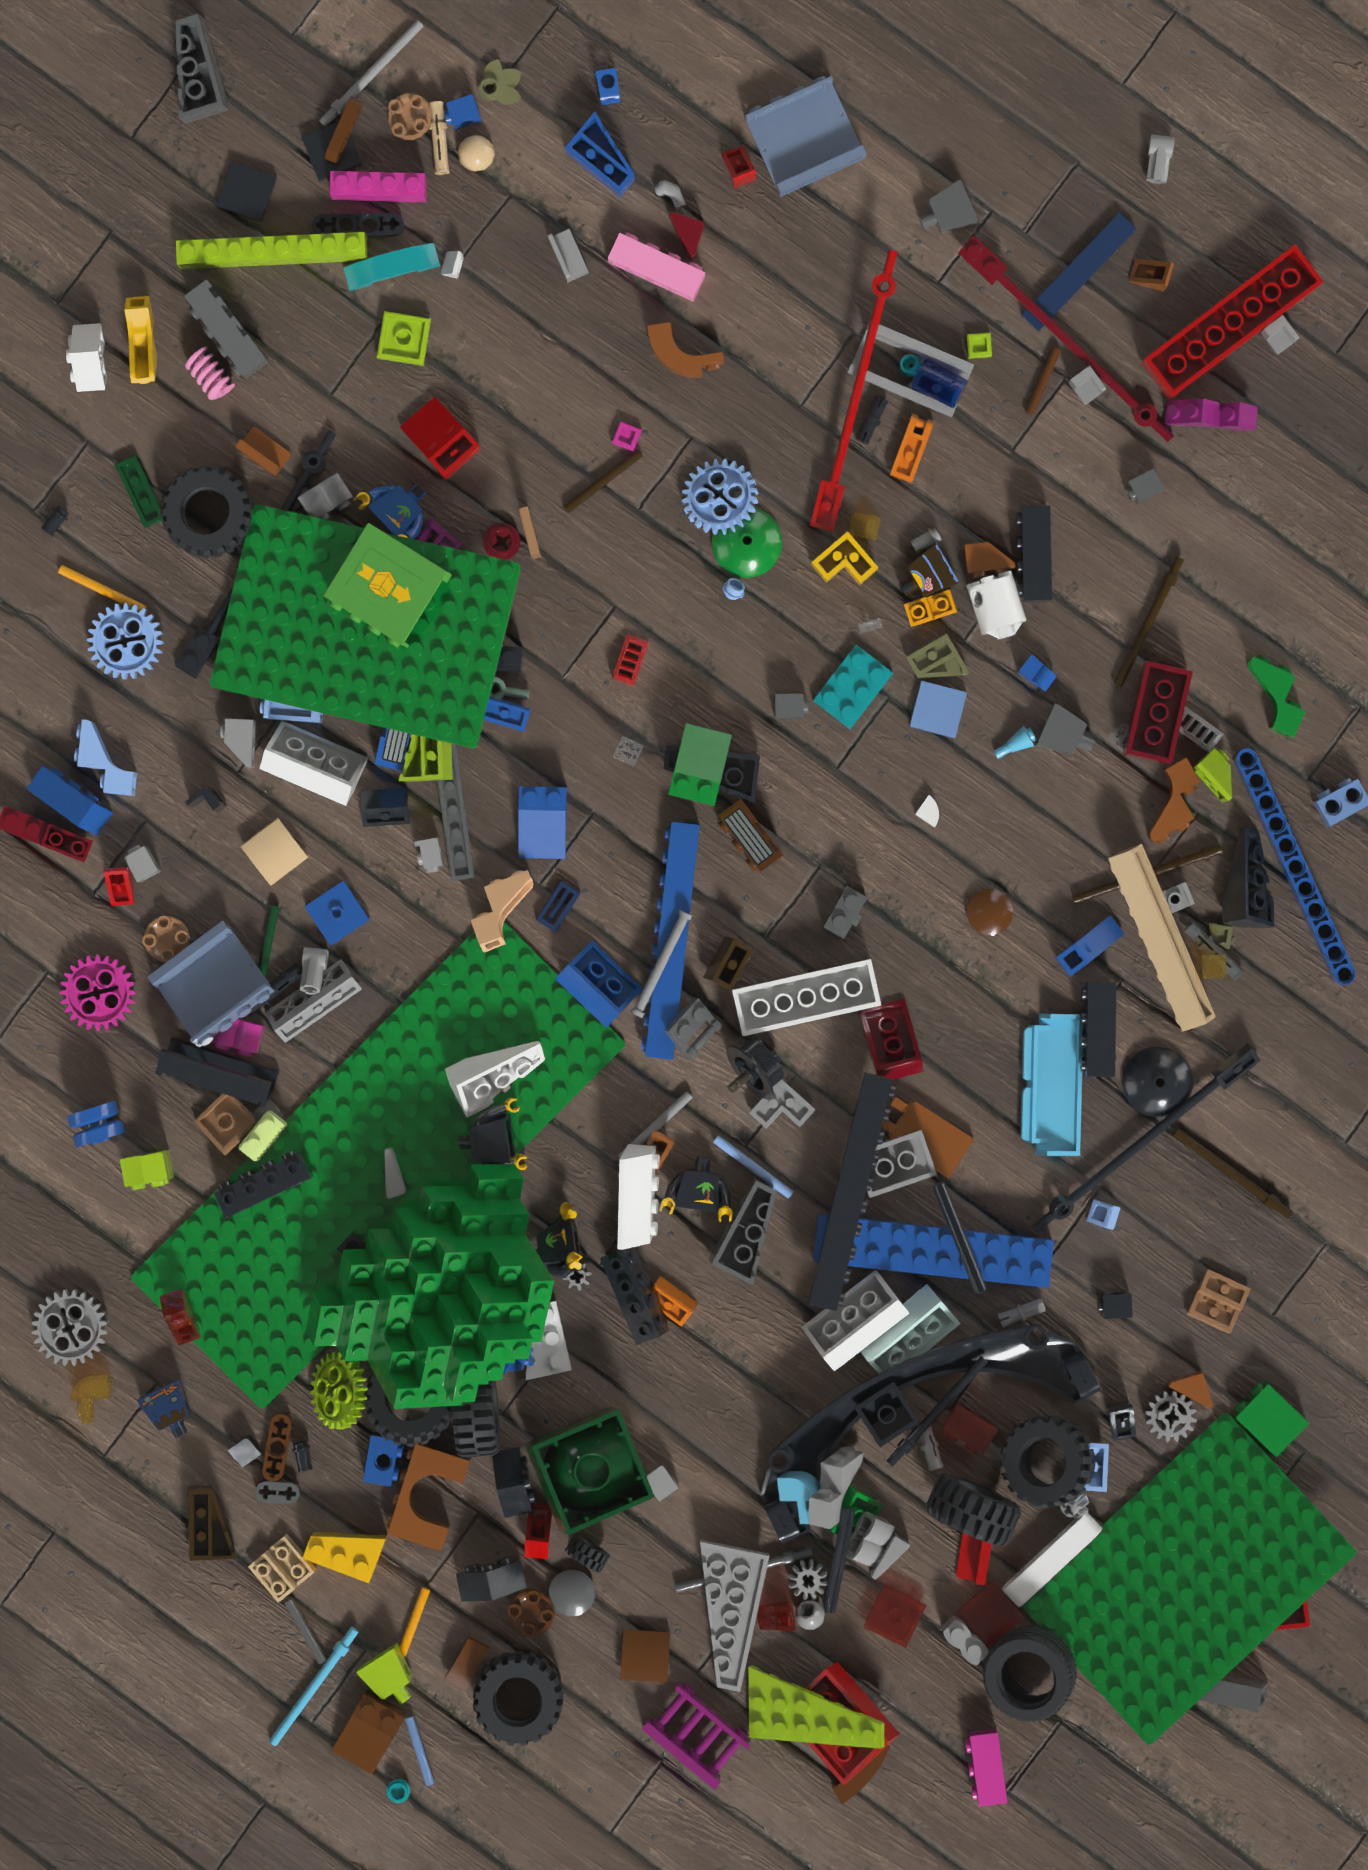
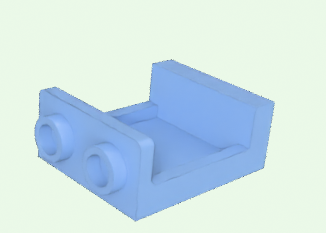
(280, 711)

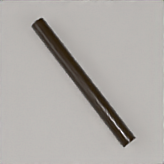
(602, 481)

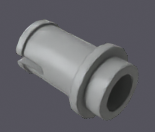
(926, 540)

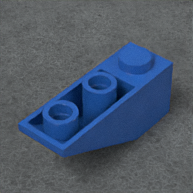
(1089, 946)

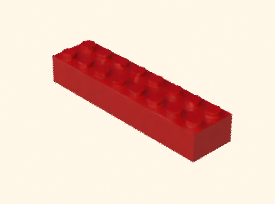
(1232, 322)

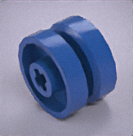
(95, 1124)

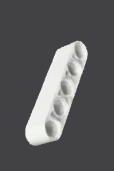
(1051, 1559)

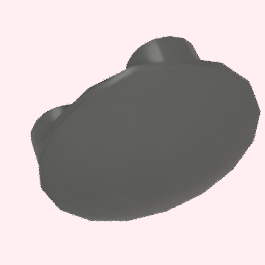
(572, 1592)

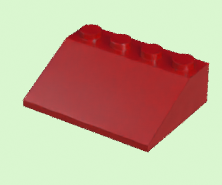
(839, 1687)

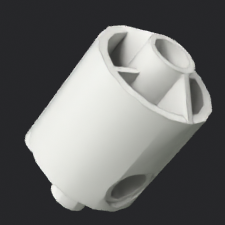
(997, 605)

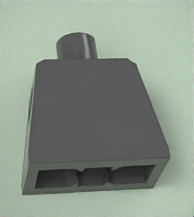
(950, 210)
(1064, 732)

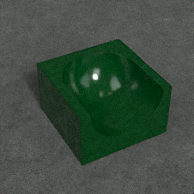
(589, 1470)

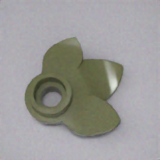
(503, 81)

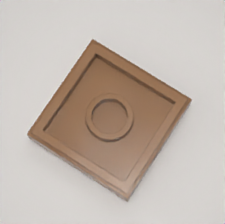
(530, 532)
(226, 1122)

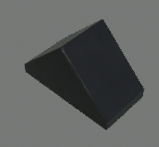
(1121, 1420)

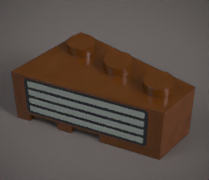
(749, 836)

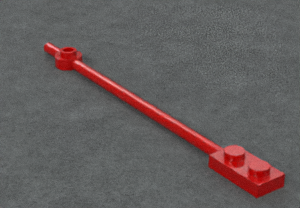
(830, 492)

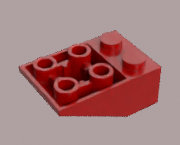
(440, 438)

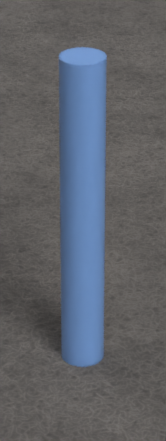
(419, 1750)

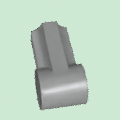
(1159, 151)
(313, 964)

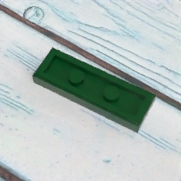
(139, 491)

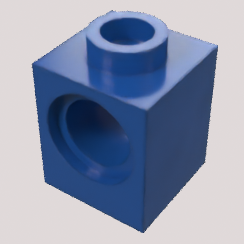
(462, 112)

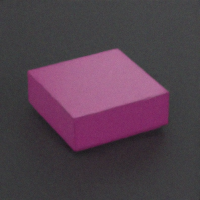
(626, 436)

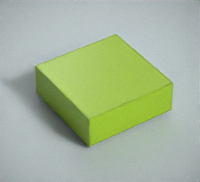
(979, 345)

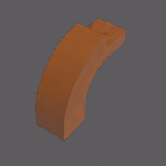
(674, 359)

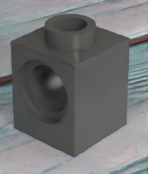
(1144, 487)
(790, 706)

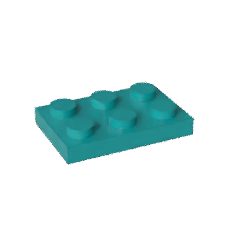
(853, 687)

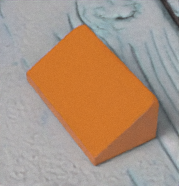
(673, 1301)

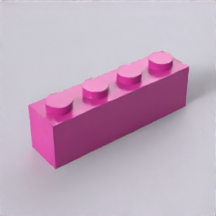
(378, 186)

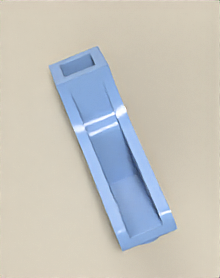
(94, 755)

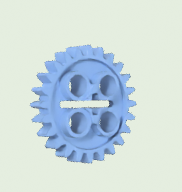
(706, 513)
(121, 621)

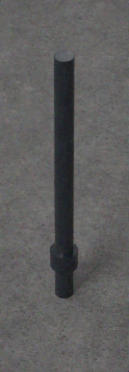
(905, 1445)

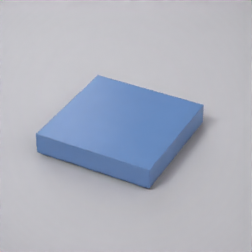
(938, 709)

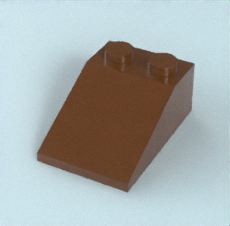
(369, 1731)

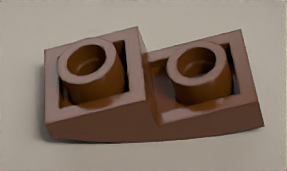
(466, 1663)

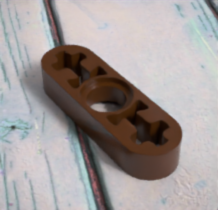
(344, 130)
(280, 1464)

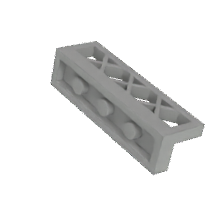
(313, 1006)

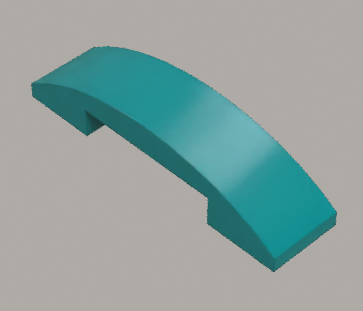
(391, 265)

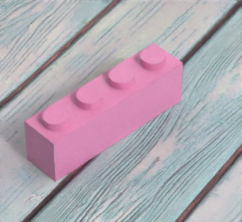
(656, 267)

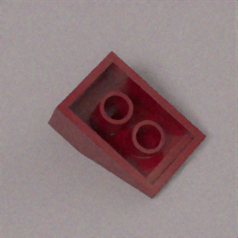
(892, 1040)

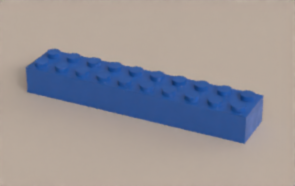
(934, 1252)

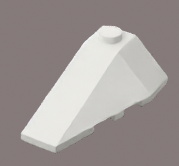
(486, 1075)

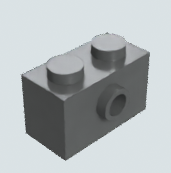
(845, 912)

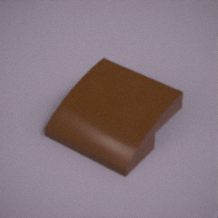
(645, 1656)

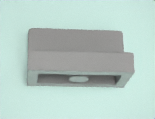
(568, 255)

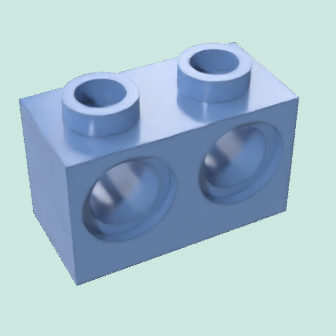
(1343, 806)

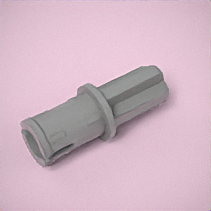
(1022, 1312)

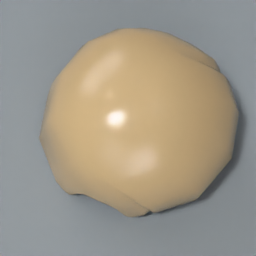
(475, 153)

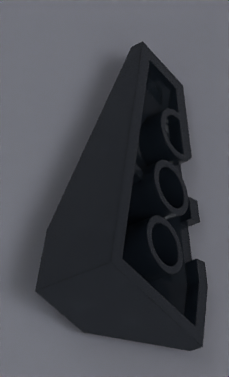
(1246, 893)

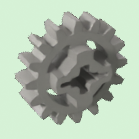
(1172, 1405)

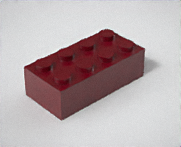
(1157, 712)

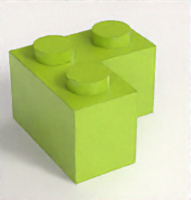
(146, 1169)

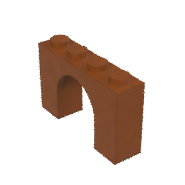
(406, 1520)

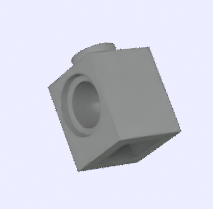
(141, 863)

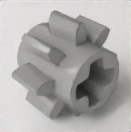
(582, 1280)
(1076, 1507)

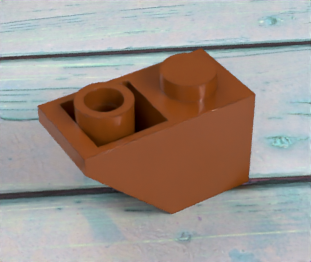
(985, 558)

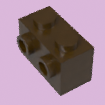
(728, 963)

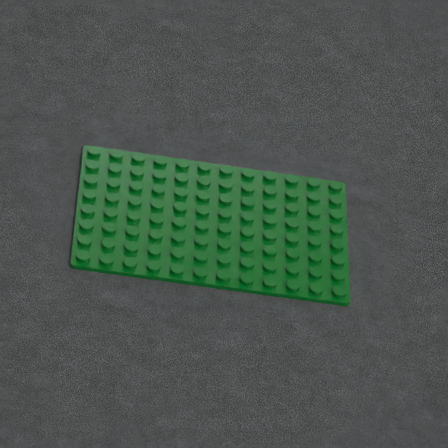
(302, 653)
(1189, 1578)

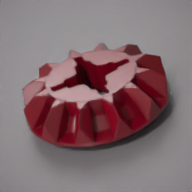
(503, 530)

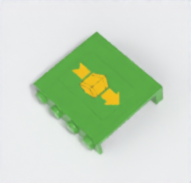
(385, 585)

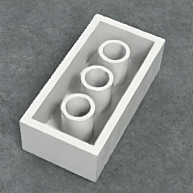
(865, 1315)

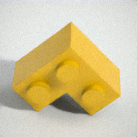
(845, 554)

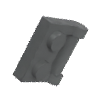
(688, 1023)

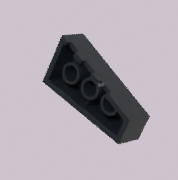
(739, 772)

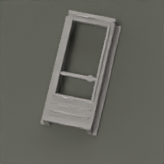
(924, 352)

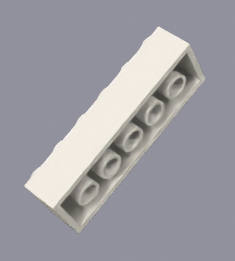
(806, 997)

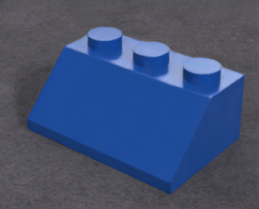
(599, 983)

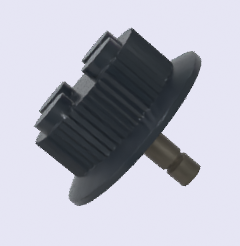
(755, 1068)

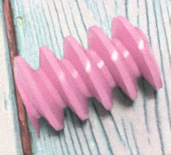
(208, 375)

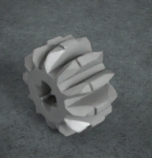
(816, 1578)

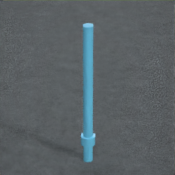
(340, 1649)

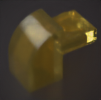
(89, 1389)

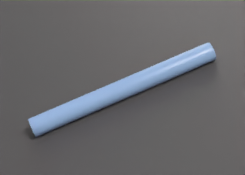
(752, 1166)

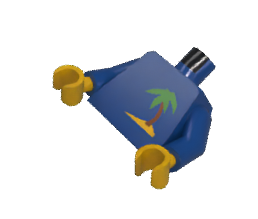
(396, 508)

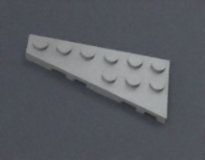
(733, 1596)

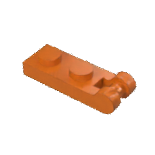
(911, 449)

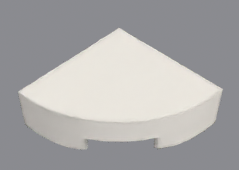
(929, 811)

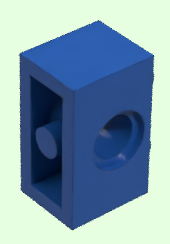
(376, 1472)

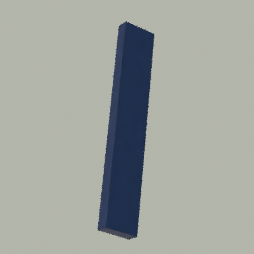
(1081, 269)

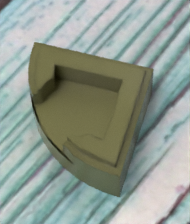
(1222, 934)

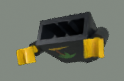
(493, 1137)
(699, 1191)
(559, 1244)

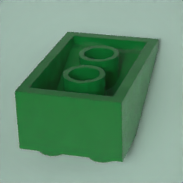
(700, 764)

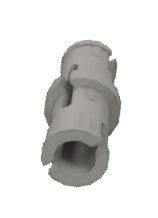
(930, 1449)

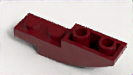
(45, 834)

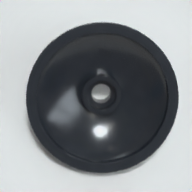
(1140, 1080)

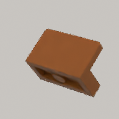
(264, 451)

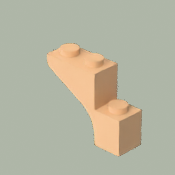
(503, 898)

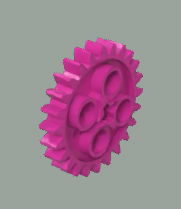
(103, 1012)

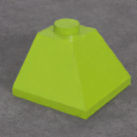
(1216, 774)

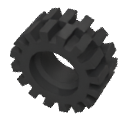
(587, 1553)

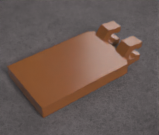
(943, 1139)

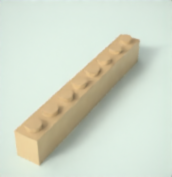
(1161, 937)

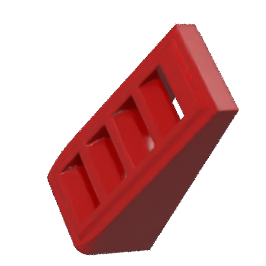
(623, 678)

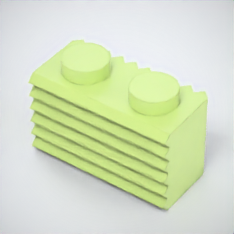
(262, 1135)

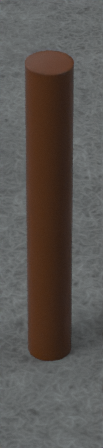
(1043, 380)

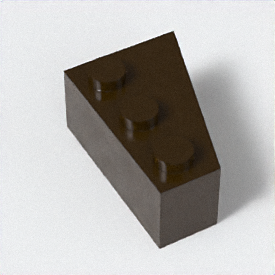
(206, 1526)

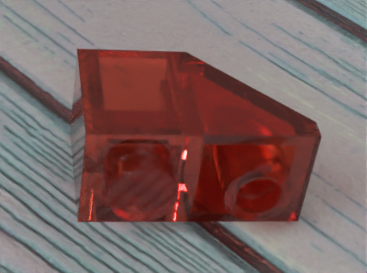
(179, 1317)

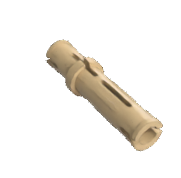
(440, 160)

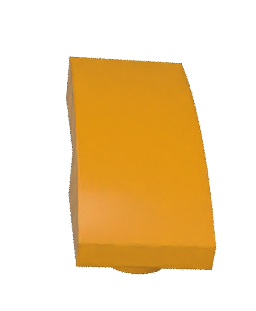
(931, 608)

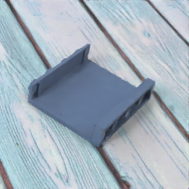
(804, 136)
(211, 984)

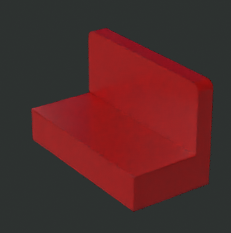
(973, 1559)

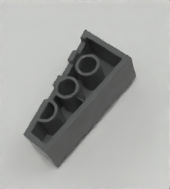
(226, 329)
(743, 1237)

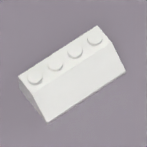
(313, 763)
(637, 1196)

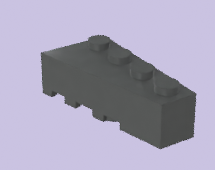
(200, 81)

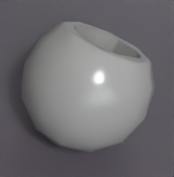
(809, 1614)

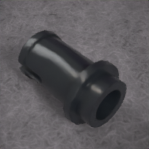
(55, 520)
(302, 1456)

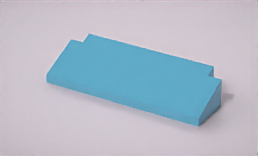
(1053, 1085)

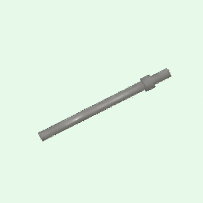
(338, 106)

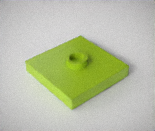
(403, 338)

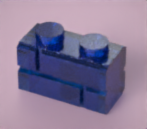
(940, 384)

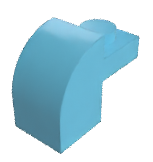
(798, 1487)

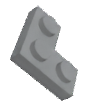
(785, 1101)

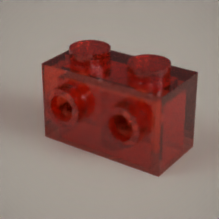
(968, 1428)

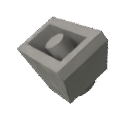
(240, 738)

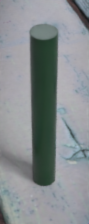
(268, 939)

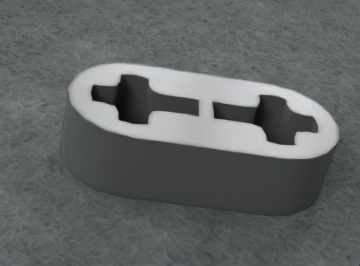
(277, 1497)

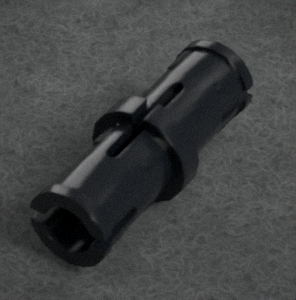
(871, 420)

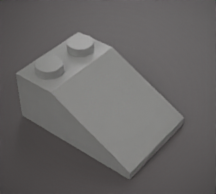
(901, 1163)

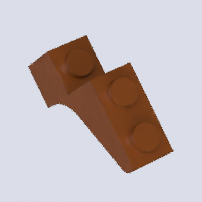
(1175, 811)

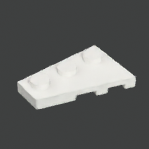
(551, 1353)

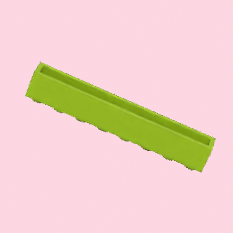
(271, 250)

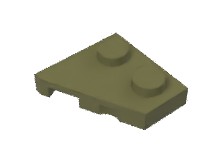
(937, 660)

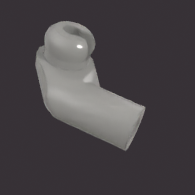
(671, 190)

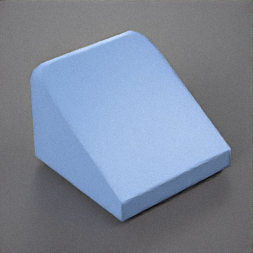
(1103, 1214)

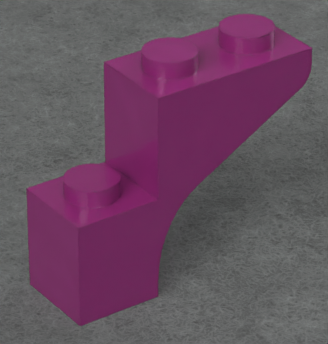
(1208, 413)

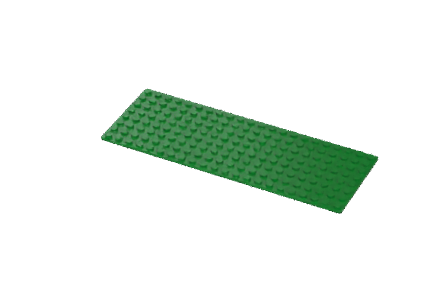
(258, 1268)

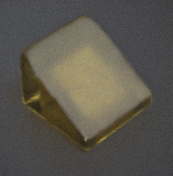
(864, 526)

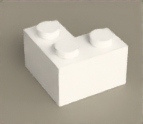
(86, 357)

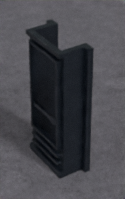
(218, 1071)

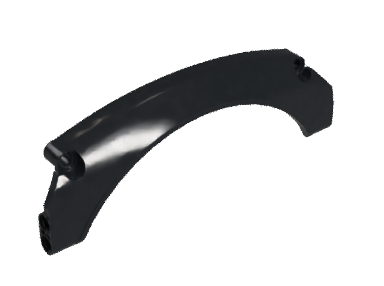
(1048, 1362)

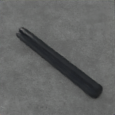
(959, 1237)
(839, 1559)

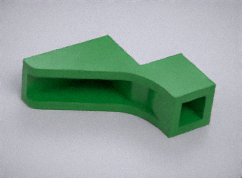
(1276, 684)

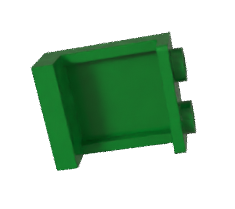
(1270, 1418)

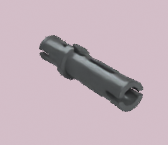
(1193, 931)

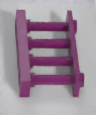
(674, 1743)

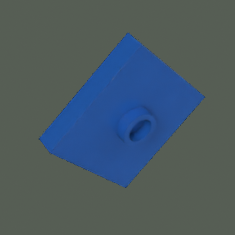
(337, 913)

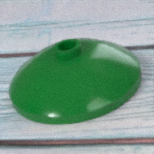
(750, 559)

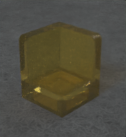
(1212, 966)

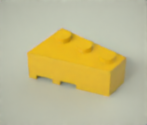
(346, 1553)

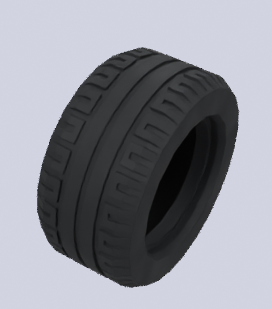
(1007, 1696)

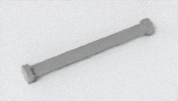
(661, 963)

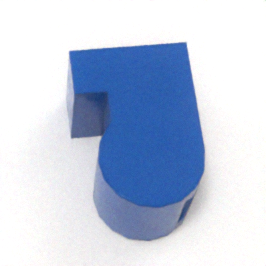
(608, 86)
(1037, 673)

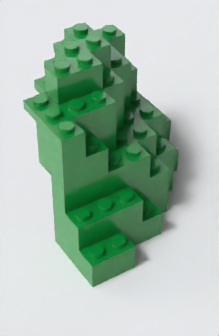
(440, 1293)

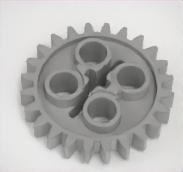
(50, 1335)

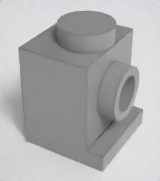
(429, 854)
(1184, 895)

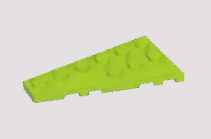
(799, 1715)

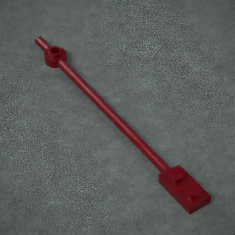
(993, 270)

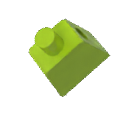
(387, 1674)

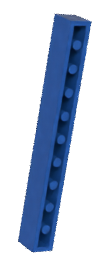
(676, 896)

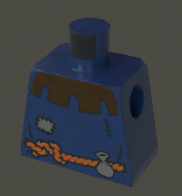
(167, 1407)

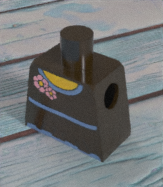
(929, 574)

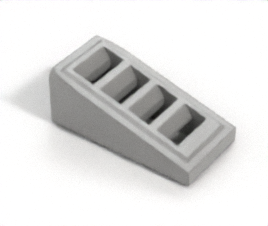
(1201, 722)
(393, 1177)
(890, 1553)

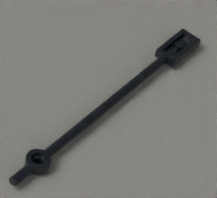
(204, 641)
(1223, 1075)

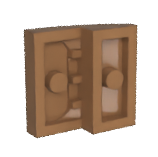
(1218, 1301)

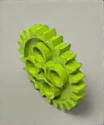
(338, 1391)

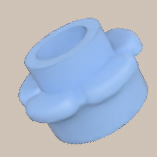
(733, 589)

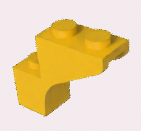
(141, 339)

